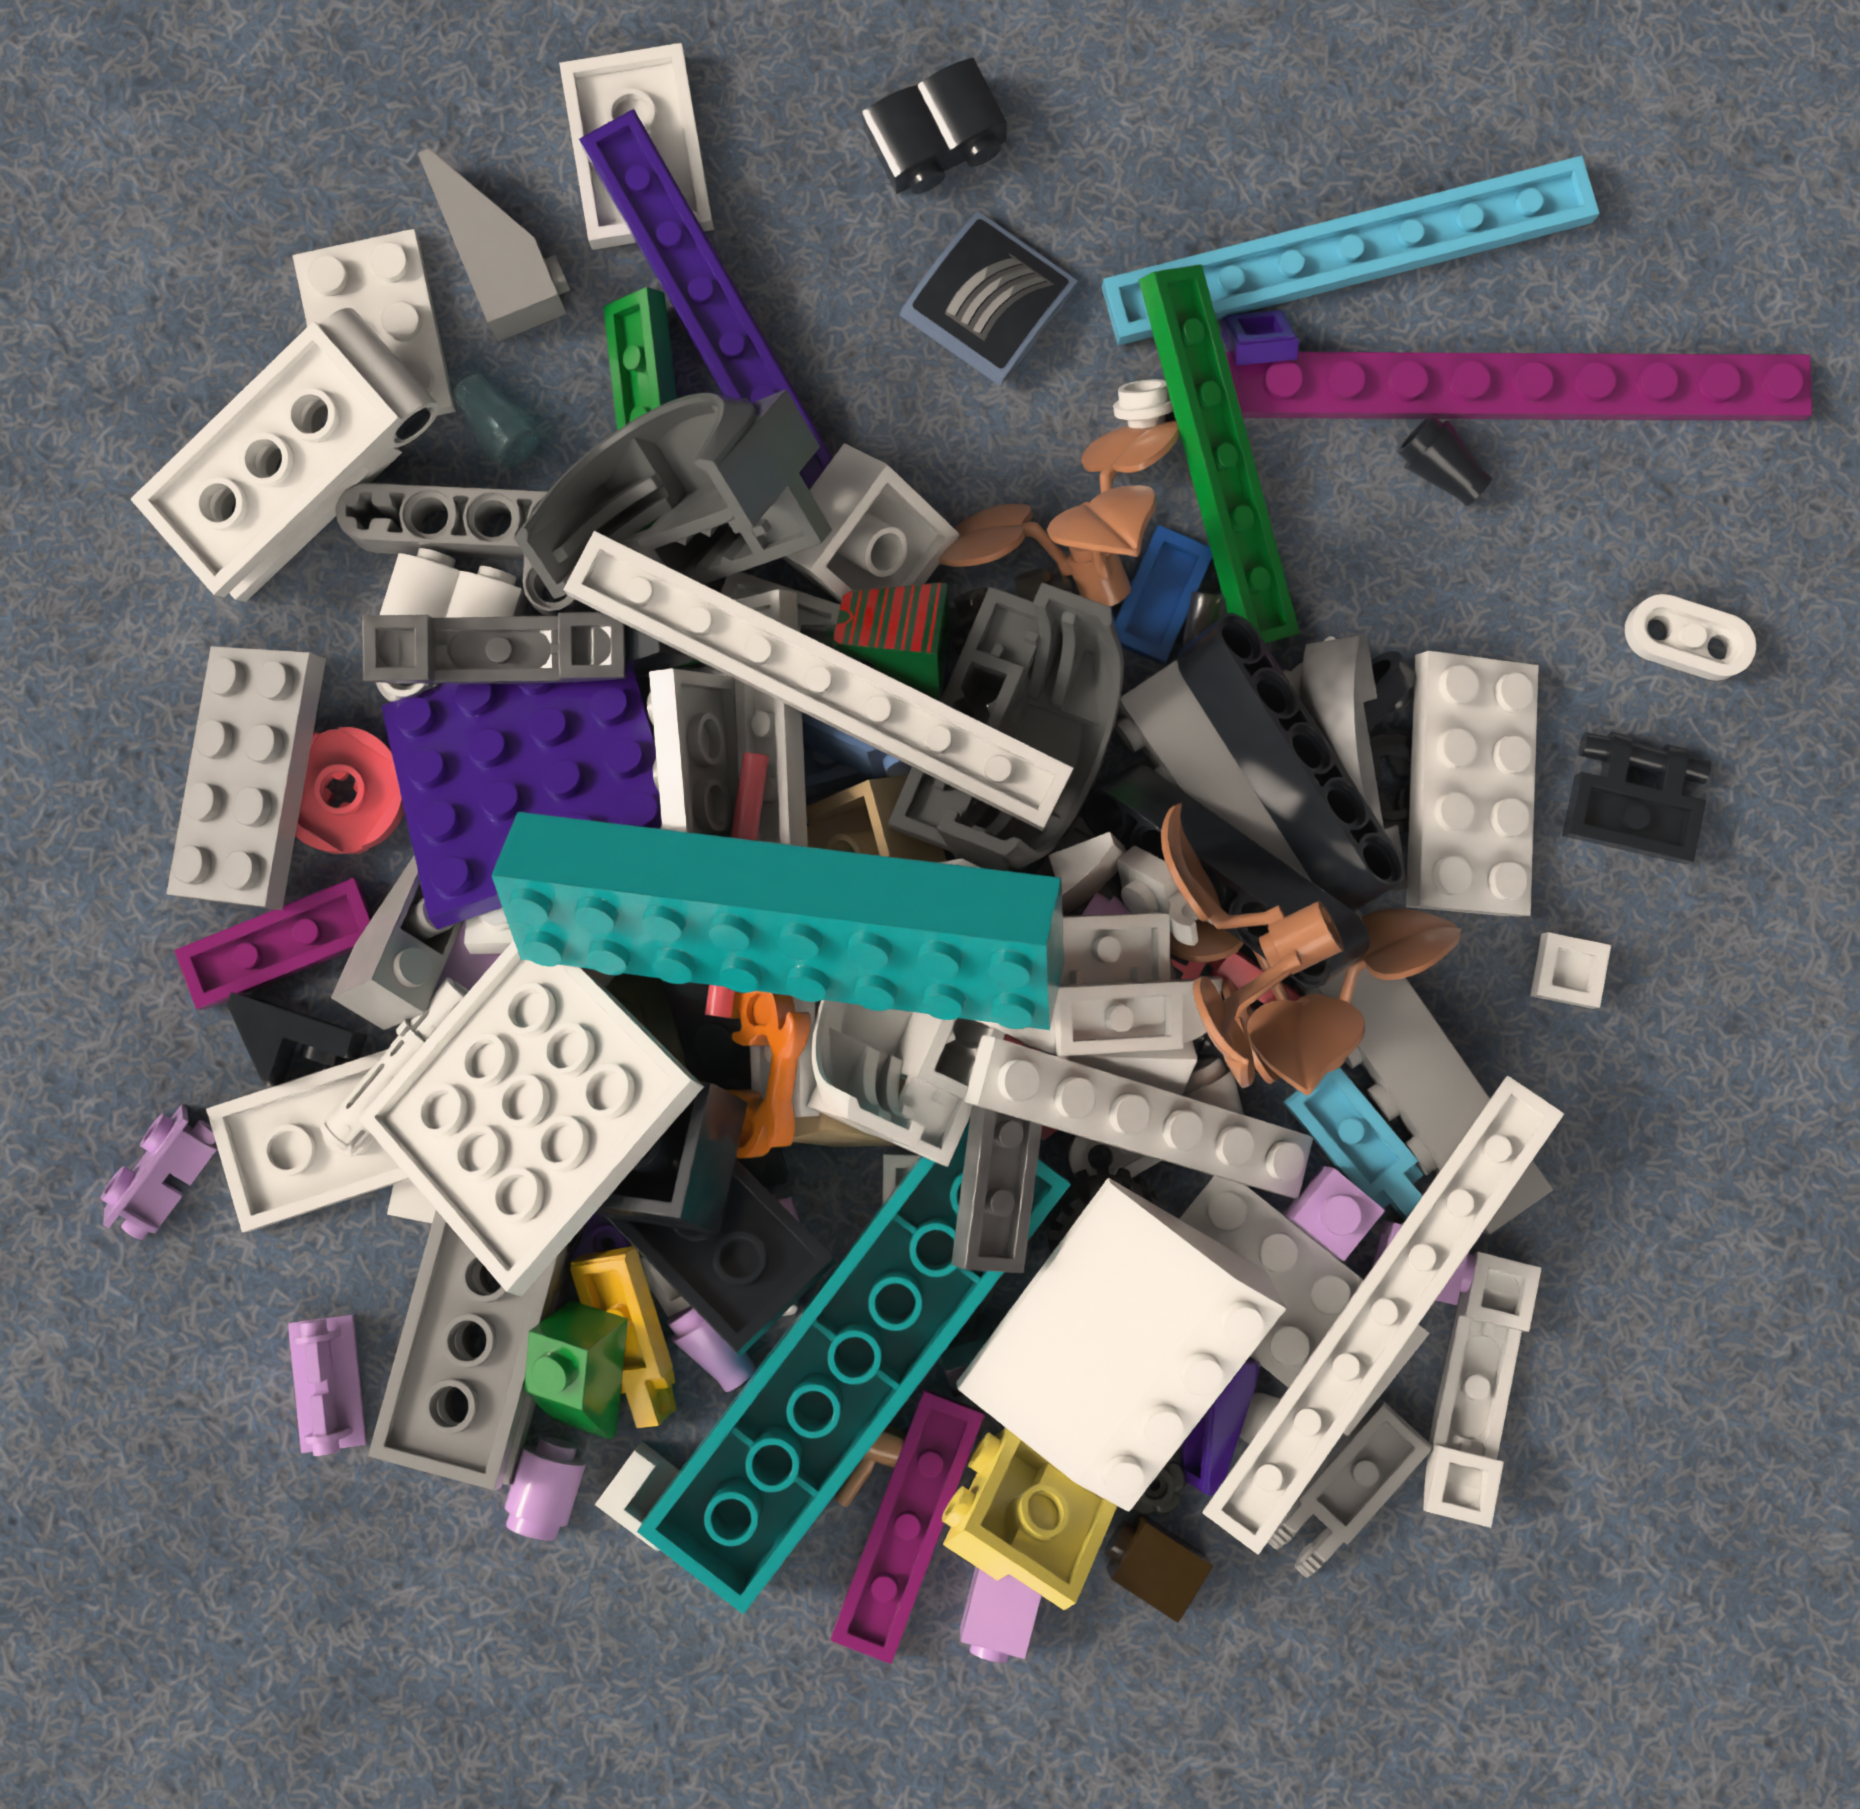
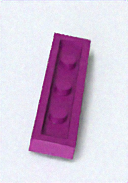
(907, 1526)

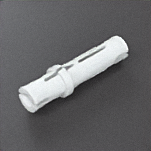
(343, 1126)

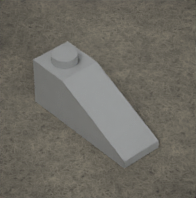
(499, 255)

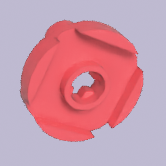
(378, 801)

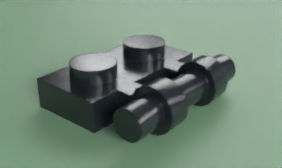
(1633, 815)

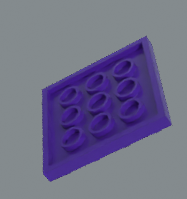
(493, 750)

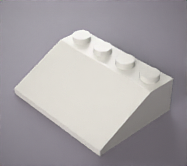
(1122, 1343)

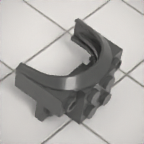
(709, 471)
(1060, 712)

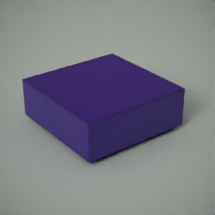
(1259, 337)

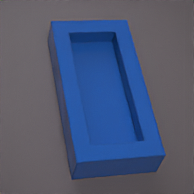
(1161, 594)

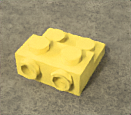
(1027, 1520)

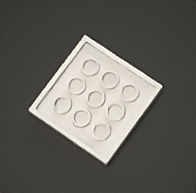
(528, 1111)

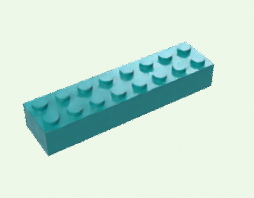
(784, 919)
(829, 1386)

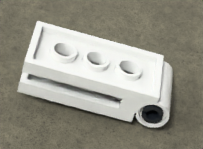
(327, 369)

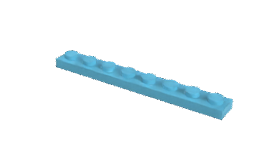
(1372, 244)

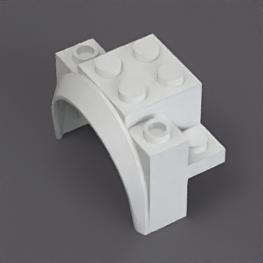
(867, 1051)

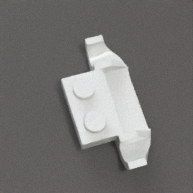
(1117, 990)

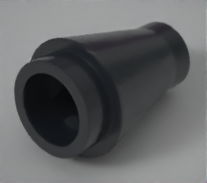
(1443, 459)

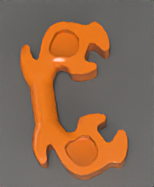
(771, 1022)

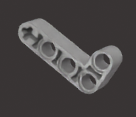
(460, 537)

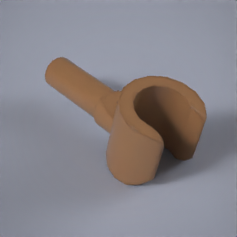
(883, 1451)

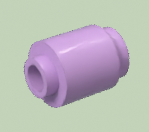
(544, 1488)

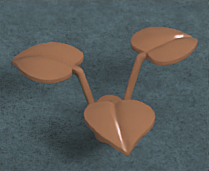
(1093, 531)
(1289, 947)
(1318, 1032)

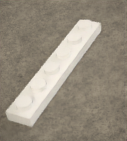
(1137, 1117)

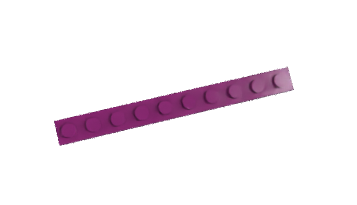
(1527, 386)

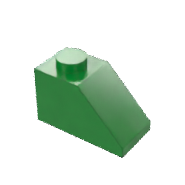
(578, 1367)

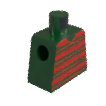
(894, 632)

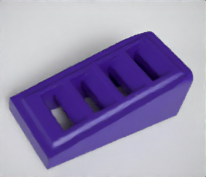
(1212, 1442)

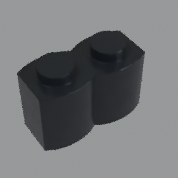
(935, 127)

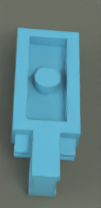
(1358, 1141)

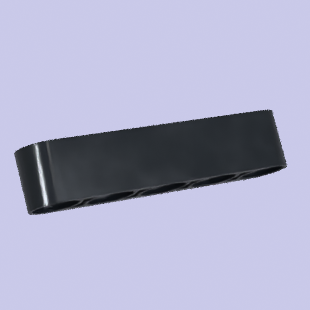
(1289, 763)
(1240, 869)

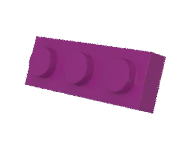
(275, 944)

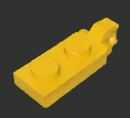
(618, 1285)

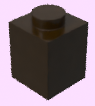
(1156, 1565)

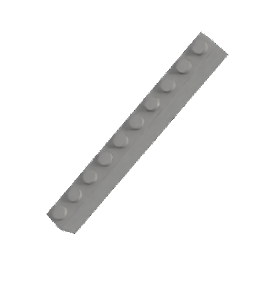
(1403, 1047)

